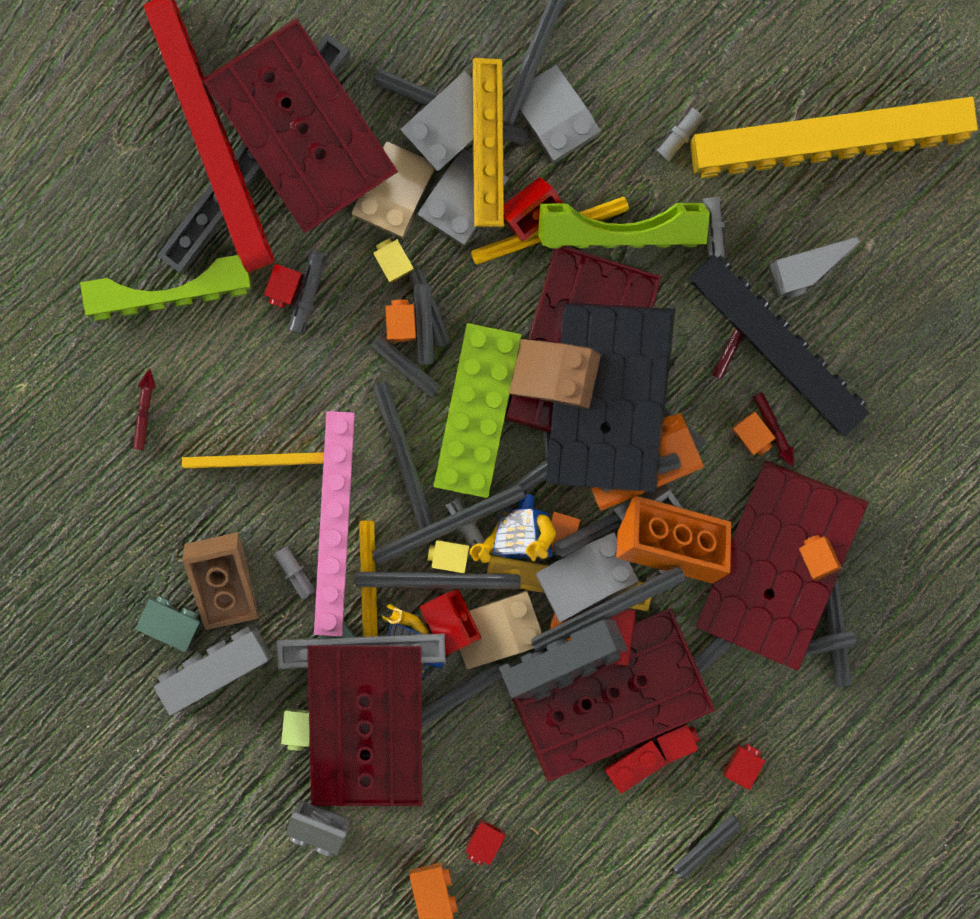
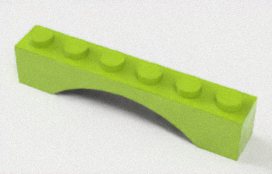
(679, 225)
(106, 296)

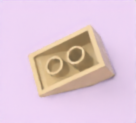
(396, 200)
(504, 628)

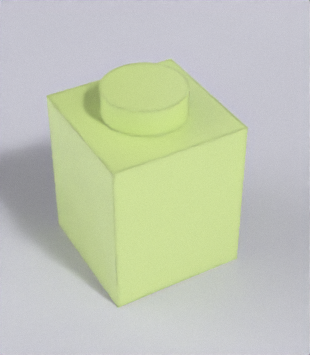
(296, 729)

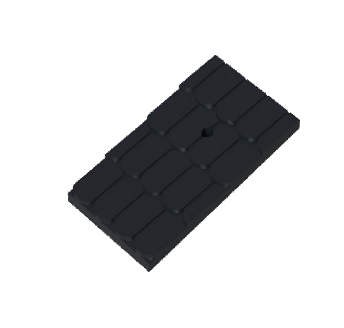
(626, 394)

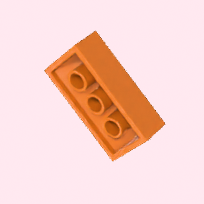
(675, 439)
(674, 537)

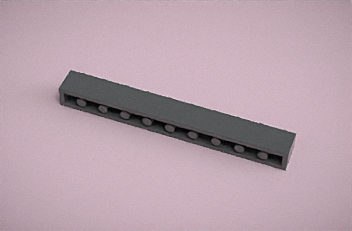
(206, 215)

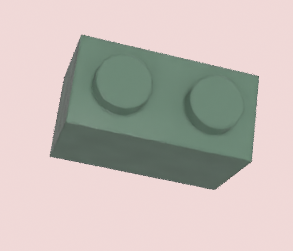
(169, 623)

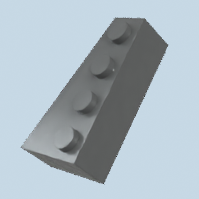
(564, 661)

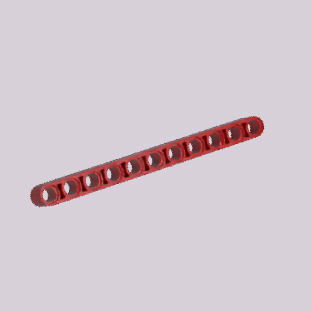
(209, 134)

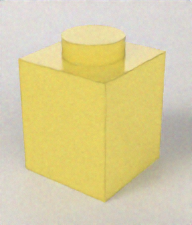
(393, 260)
(448, 556)

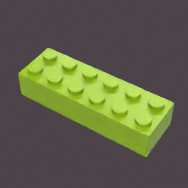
(477, 410)

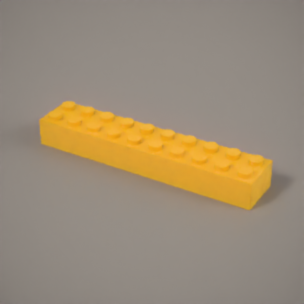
(833, 136)

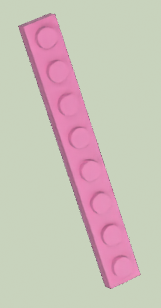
(334, 523)

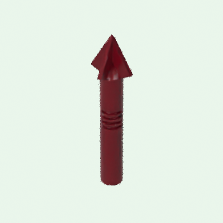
(727, 355)
(146, 384)
(786, 452)

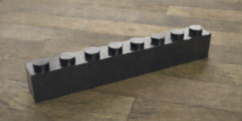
(778, 345)

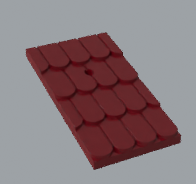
(314, 145)
(577, 279)
(766, 555)
(621, 701)
(371, 703)

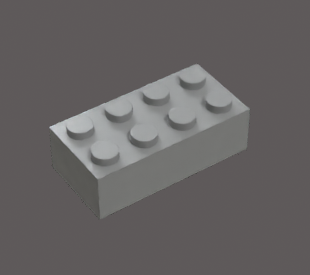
(213, 671)

